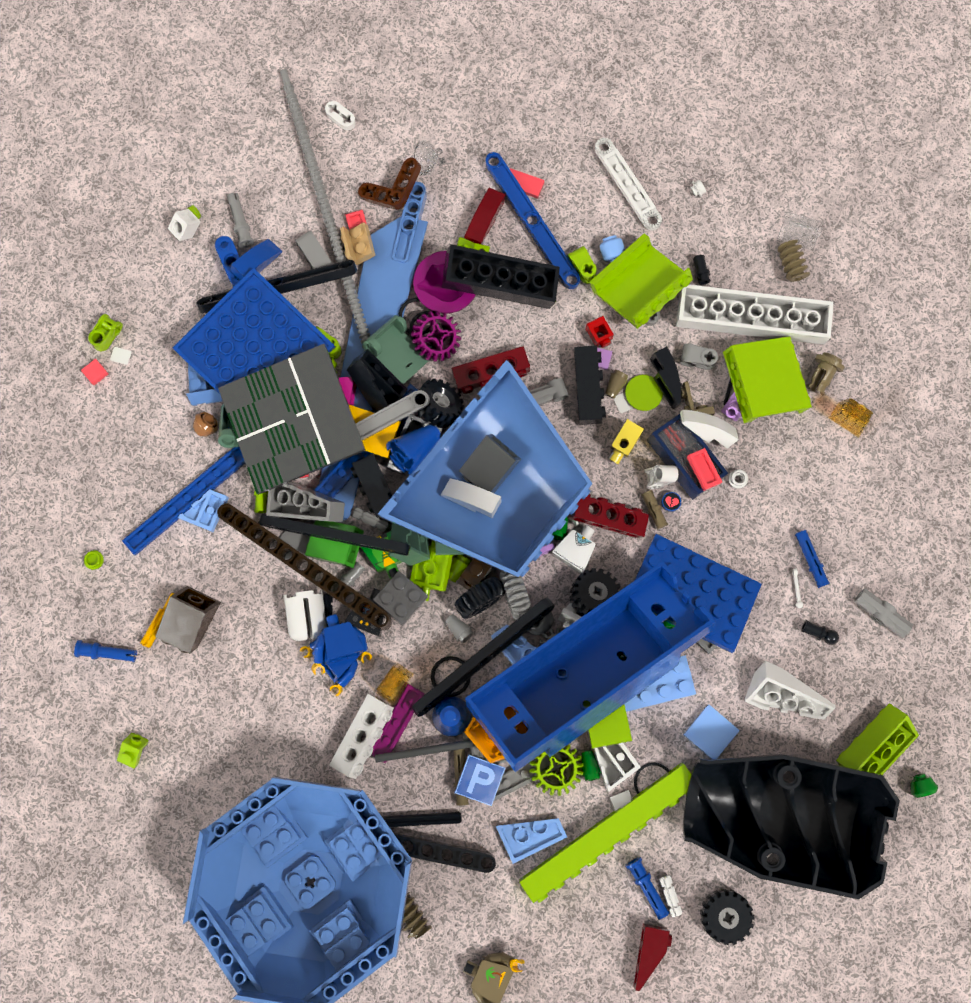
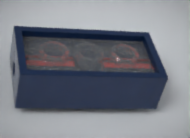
(673, 445)

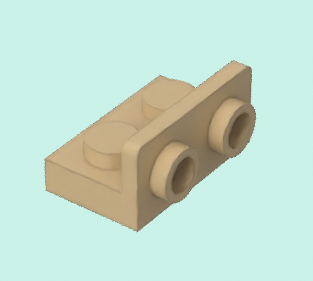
(357, 243)

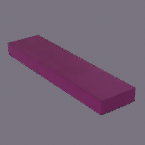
(397, 724)

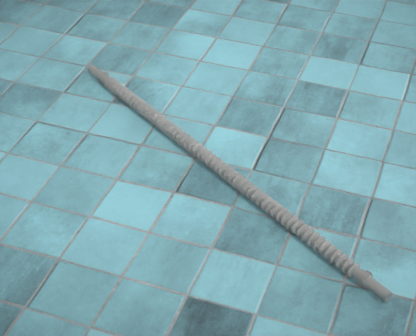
(324, 203)

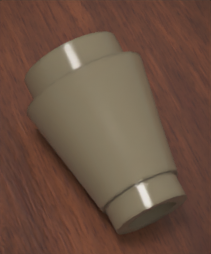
(616, 383)

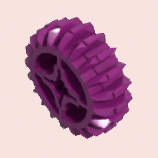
(434, 329)

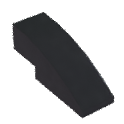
(667, 376)

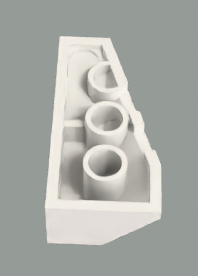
(779, 689)

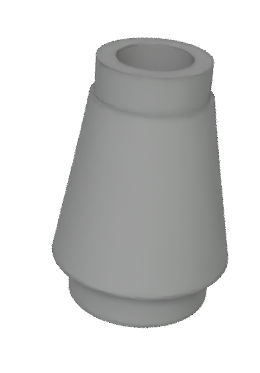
(459, 629)

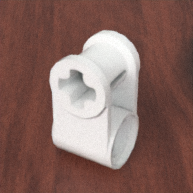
(661, 475)

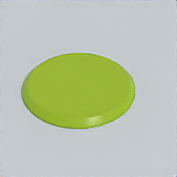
(643, 393)

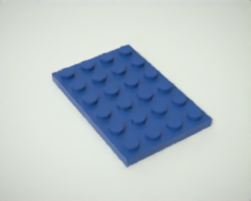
(717, 588)

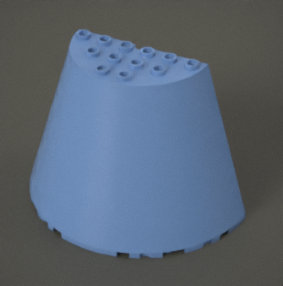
(533, 496)

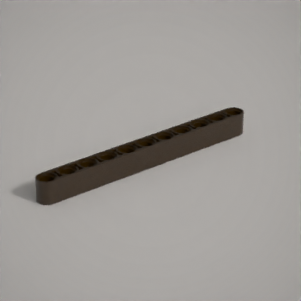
(310, 572)

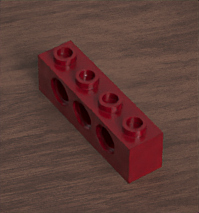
(461, 372)
(636, 519)

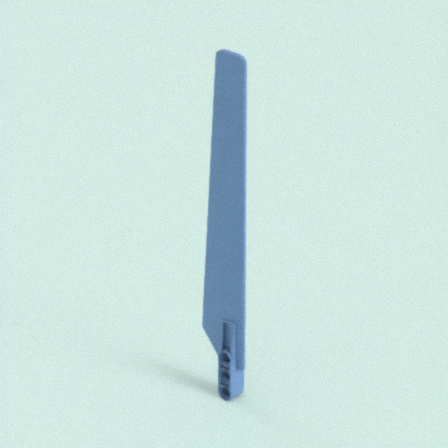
(381, 292)

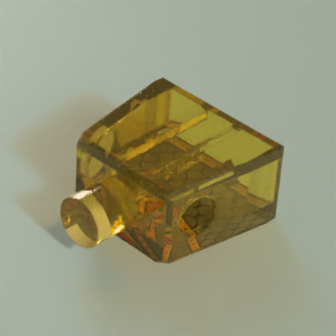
(851, 416)
(394, 683)

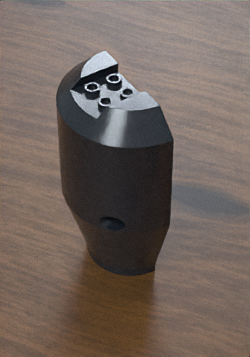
(814, 819)

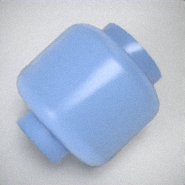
(611, 248)

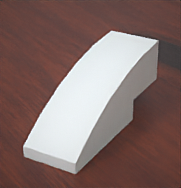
(709, 427)
(472, 497)

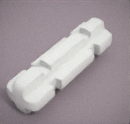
(670, 896)

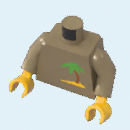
(492, 976)

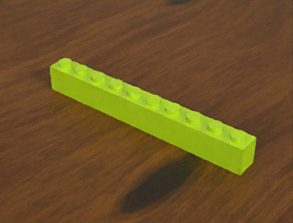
(605, 834)

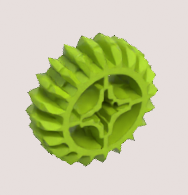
(565, 763)

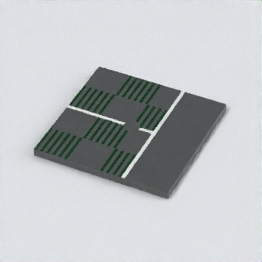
(291, 419)

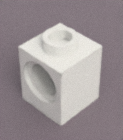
(184, 224)

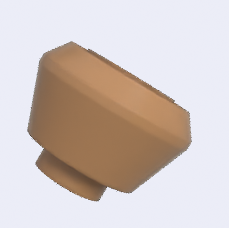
(205, 424)

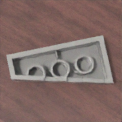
(303, 503)

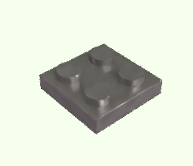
(400, 598)

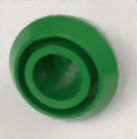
(923, 786)

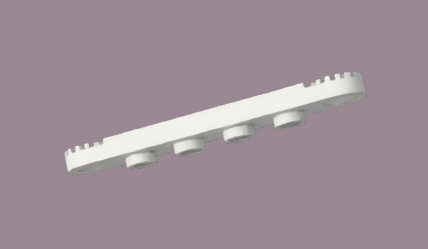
(628, 184)

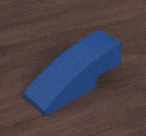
(258, 258)

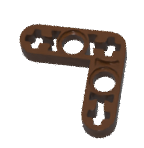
(396, 191)

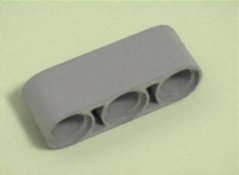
(312, 250)

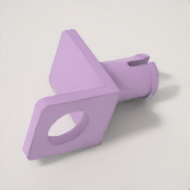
(731, 408)

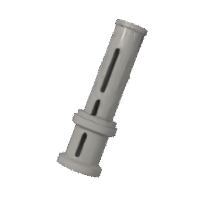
(241, 227)

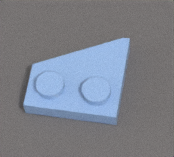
(204, 511)

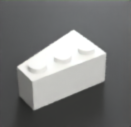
(615, 764)

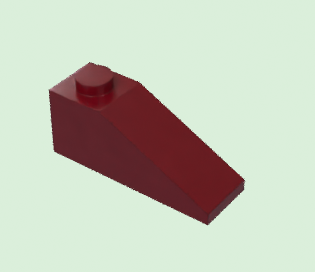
(651, 951)

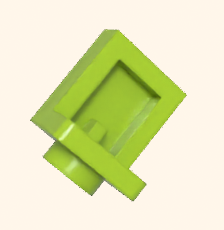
(131, 750)

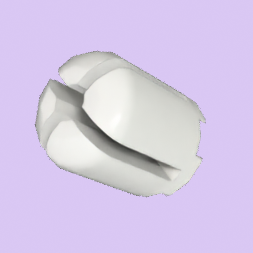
(296, 615)

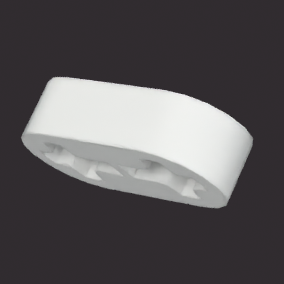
(342, 112)

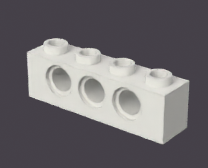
(352, 741)

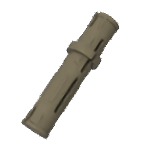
(458, 766)

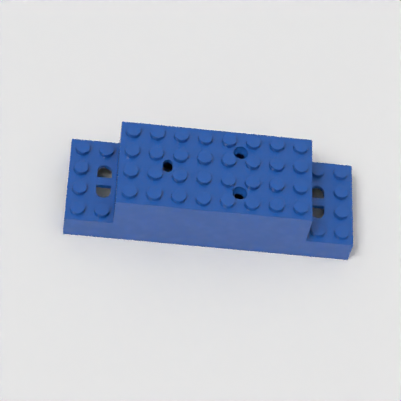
(588, 653)

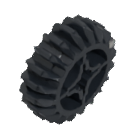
(480, 597)

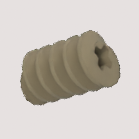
(792, 261)
(413, 920)

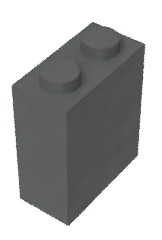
(489, 464)

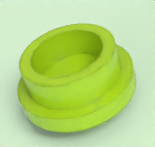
(93, 560)

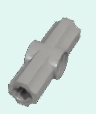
(883, 613)

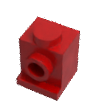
(599, 326)

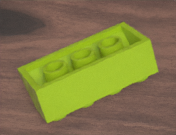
(880, 742)

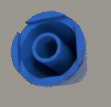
(412, 448)
(451, 716)

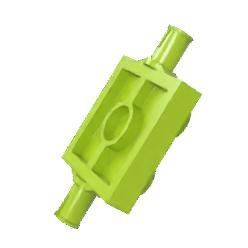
(432, 573)

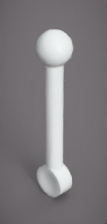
(799, 604)

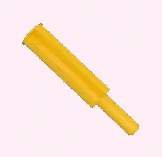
(151, 632)

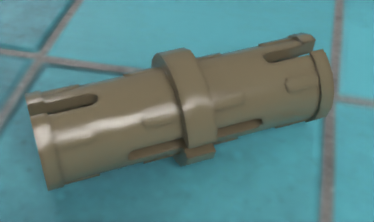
(654, 509)

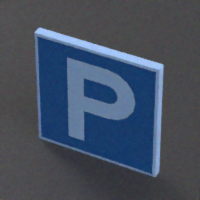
(479, 780)

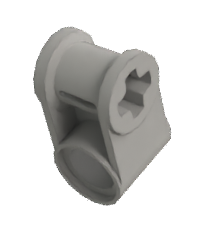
(697, 357)

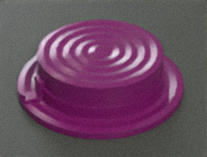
(428, 288)

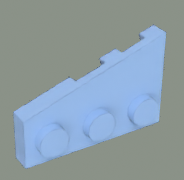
(530, 837)

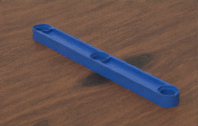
(525, 209)

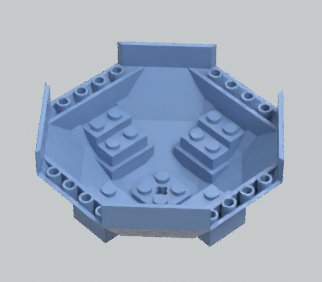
(263, 919)

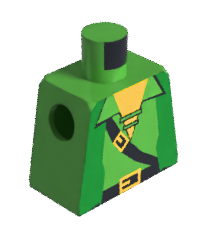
(381, 559)

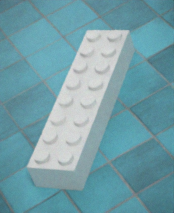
(754, 314)

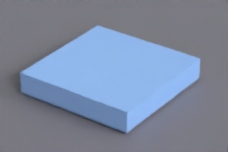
(711, 732)

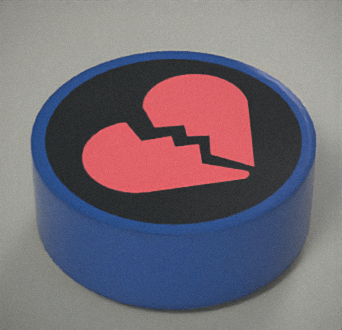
(671, 501)

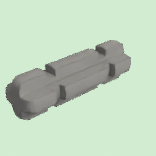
(370, 519)

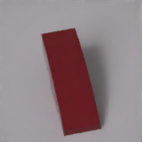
(485, 216)

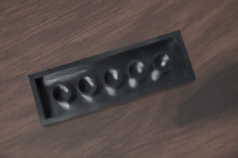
(500, 276)

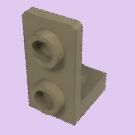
(686, 394)

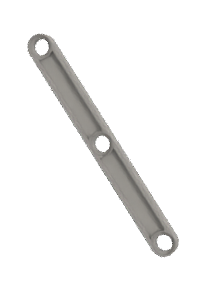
(390, 415)

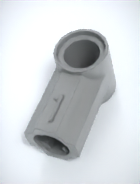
(553, 391)

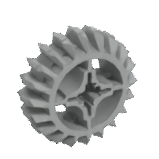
(515, 594)

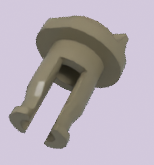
(829, 365)

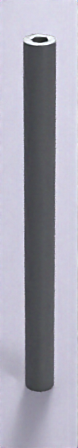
(423, 751)

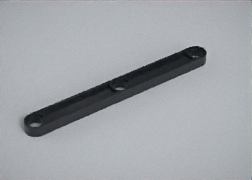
(293, 281)
(335, 535)
(483, 657)

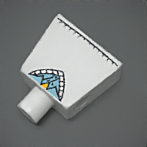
(576, 549)

